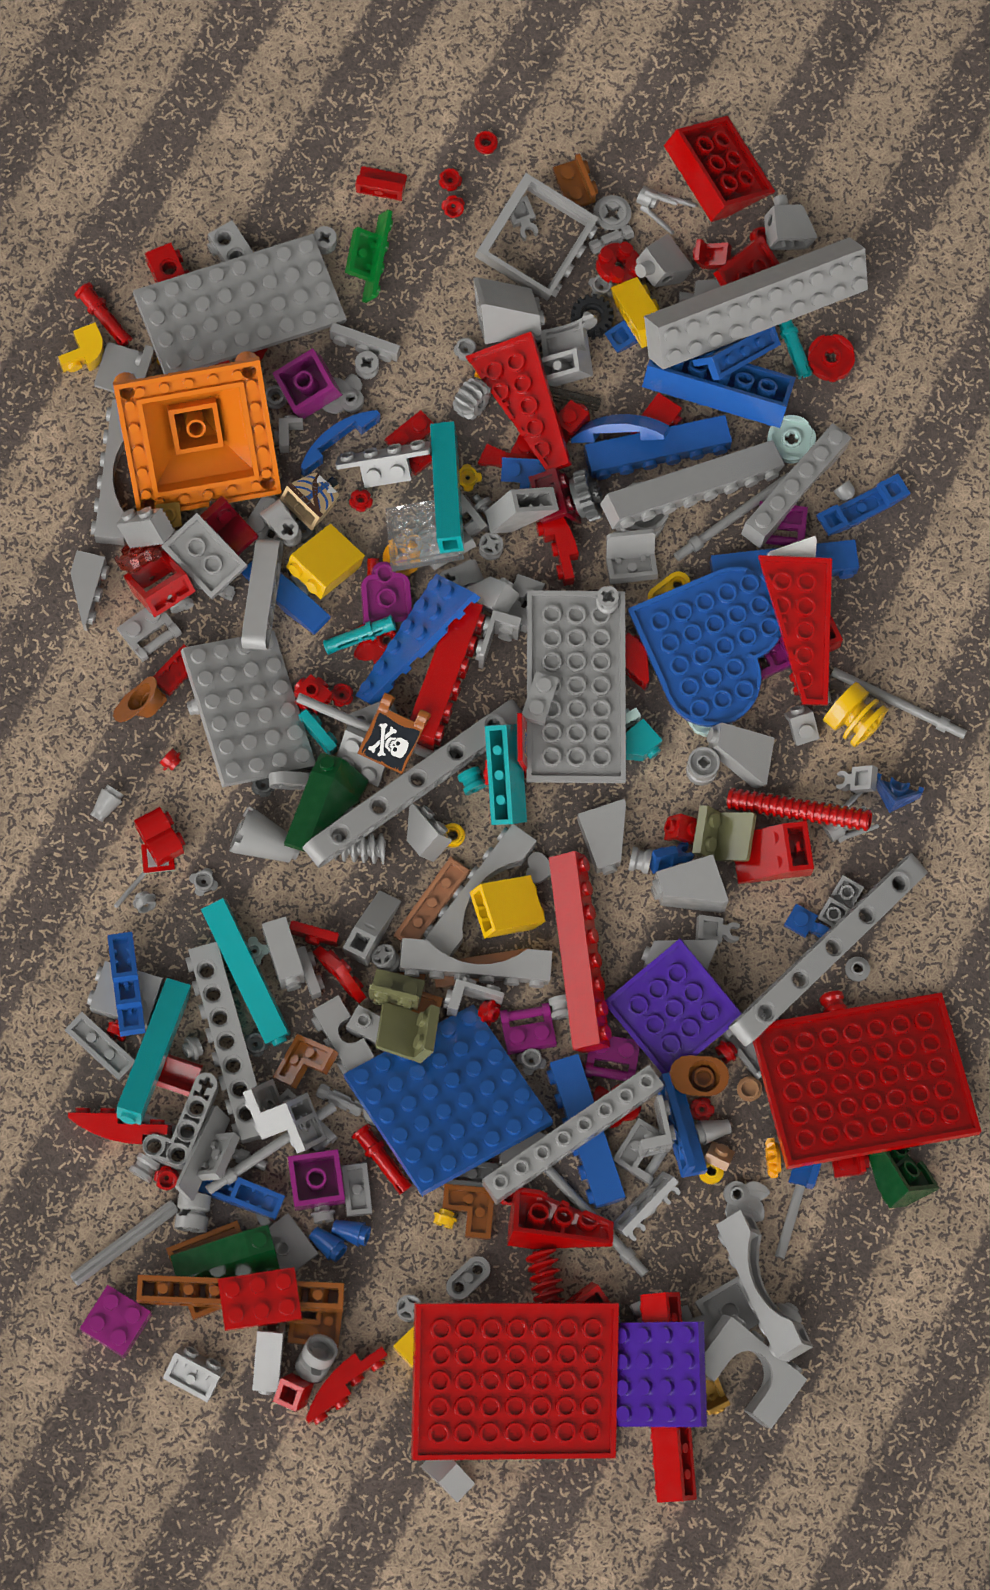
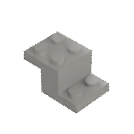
(274, 1116)

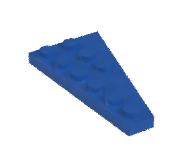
(417, 635)

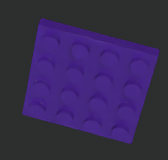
(673, 1007)
(661, 1375)

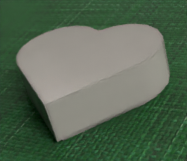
(538, 867)

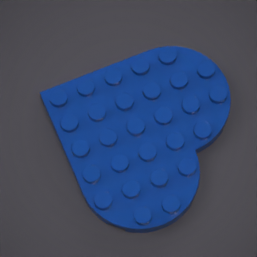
(709, 643)

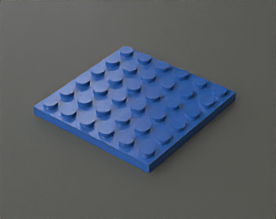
(451, 1107)

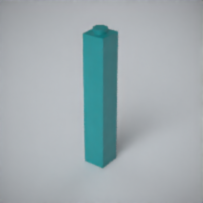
(447, 487)
(246, 972)
(153, 1052)

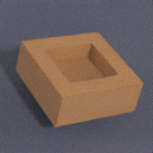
(719, 1155)

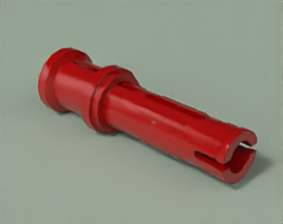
(97, 307)
(375, 1150)

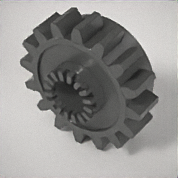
(586, 495)

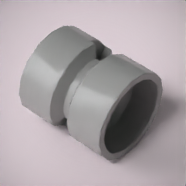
(702, 766)
(192, 1213)
(316, 1358)

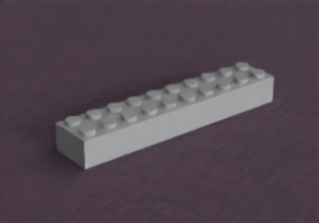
(756, 303)

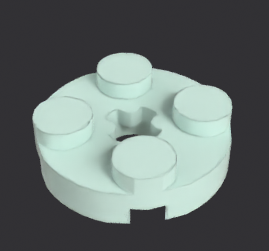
(802, 432)

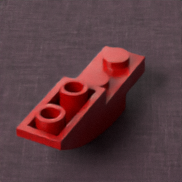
(563, 547)
(110, 1127)
(335, 1391)

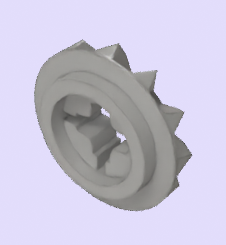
(613, 203)

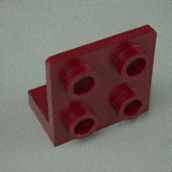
(560, 484)
(229, 525)

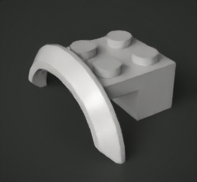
(567, 351)

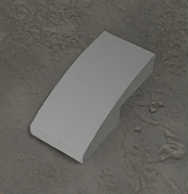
(841, 900)

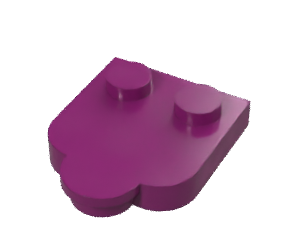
(385, 594)

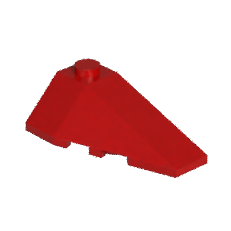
(548, 1223)

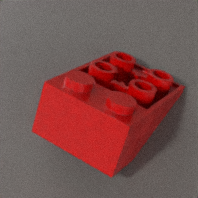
(777, 854)

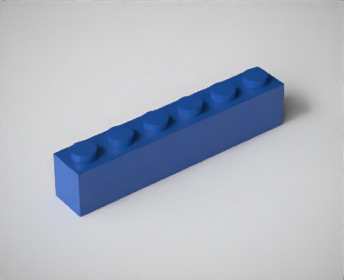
(682, 442)
(843, 557)
(595, 1156)

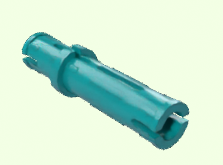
(795, 349)
(363, 633)

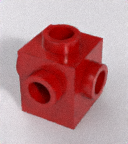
(317, 687)

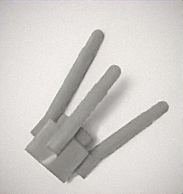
(650, 198)
(838, 833)

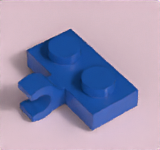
(520, 470)

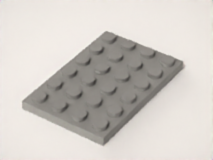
(247, 710)

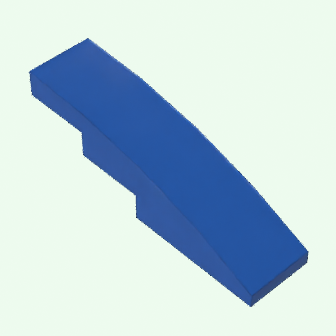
(297, 604)
(126, 984)
(248, 1197)

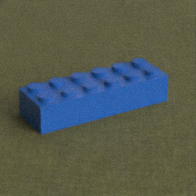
(747, 392)

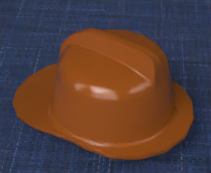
(140, 701)
(699, 1075)

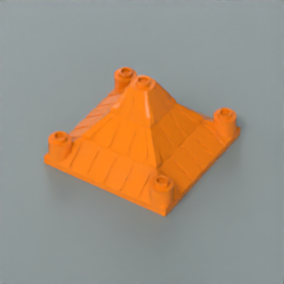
(198, 435)

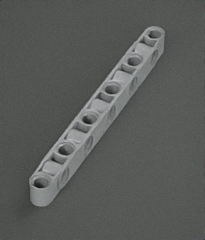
(401, 791)
(818, 959)

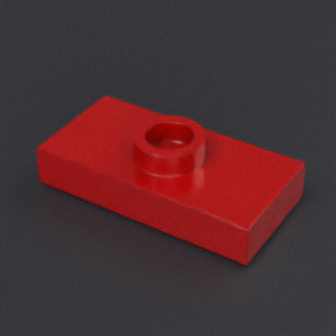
(172, 673)
(314, 935)

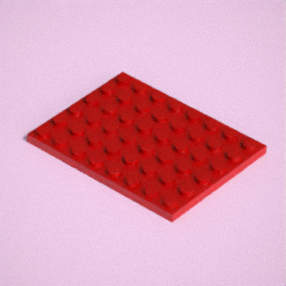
(865, 1080)
(514, 1380)

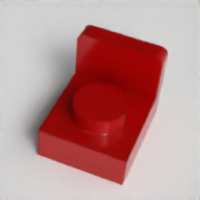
(850, 1166)

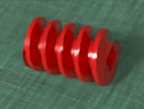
(544, 1276)

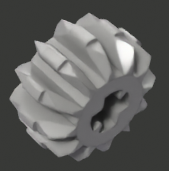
(472, 398)

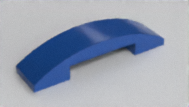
(360, 421)
(648, 427)
(863, 506)

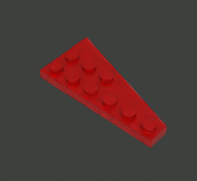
(522, 390)
(803, 612)

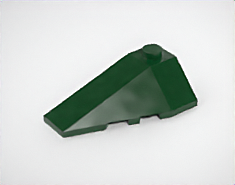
(326, 797)
(900, 1178)
(230, 1256)

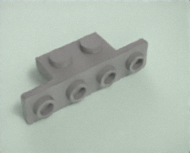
(386, 464)
(209, 1154)

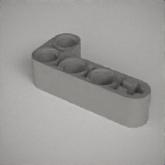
(186, 1119)

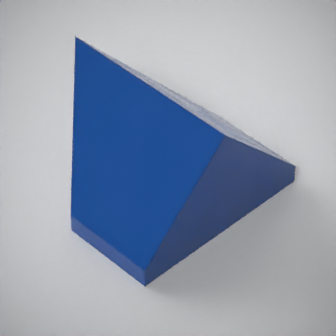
(896, 793)

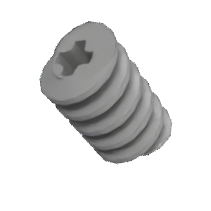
(365, 848)

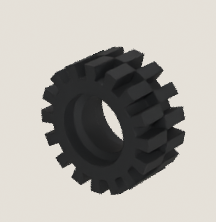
(598, 305)

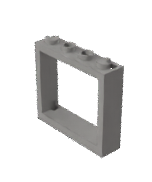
(559, 202)

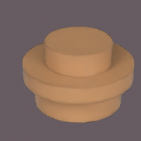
(749, 1089)

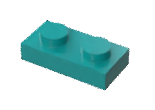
(313, 726)

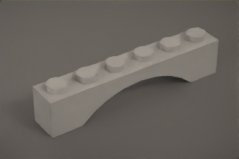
(795, 484)
(107, 505)
(510, 852)
(423, 958)
(742, 1239)

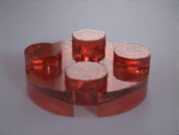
(134, 558)

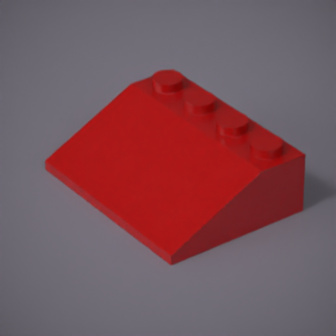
(718, 167)

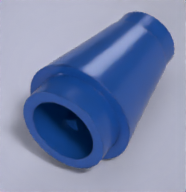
(352, 1231)
(329, 1244)

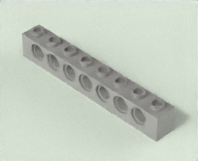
(210, 956)
(572, 1134)

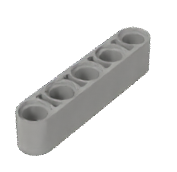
(262, 594)

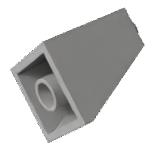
(506, 310)
(691, 886)

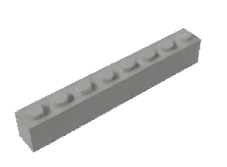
(692, 484)

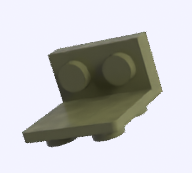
(724, 834)
(396, 990)
(407, 1032)

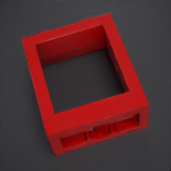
(156, 599)

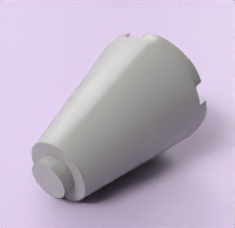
(261, 838)

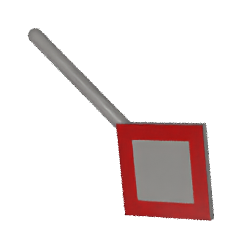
(149, 866)

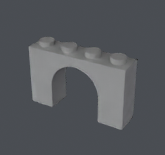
(780, 1379)

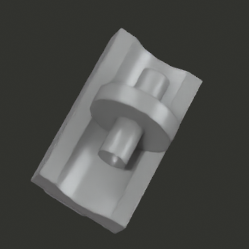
(478, 522)

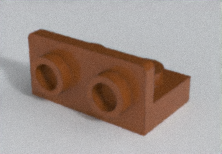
(575, 181)

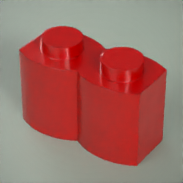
(159, 836)

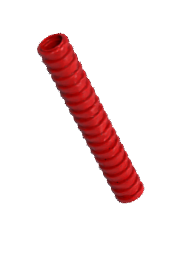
(799, 809)

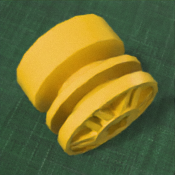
(855, 714)

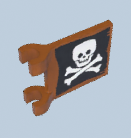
(392, 736)

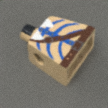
(311, 498)

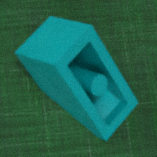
(642, 742)

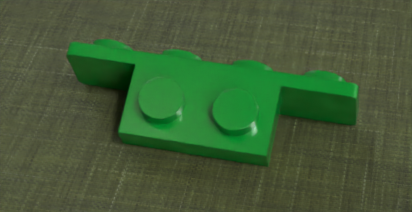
(367, 254)

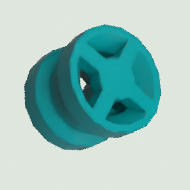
(471, 780)

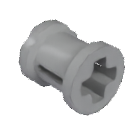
(609, 606)

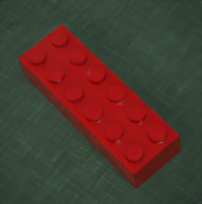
(444, 674)

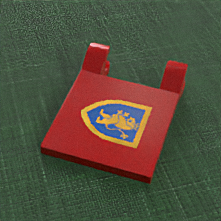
(522, 741)

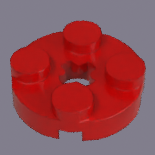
(614, 253)
(831, 370)

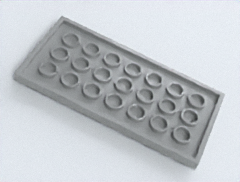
(239, 305)
(588, 712)

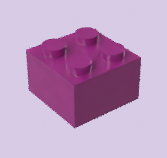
(307, 384)
(316, 1180)
(116, 1321)

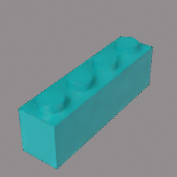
(505, 775)

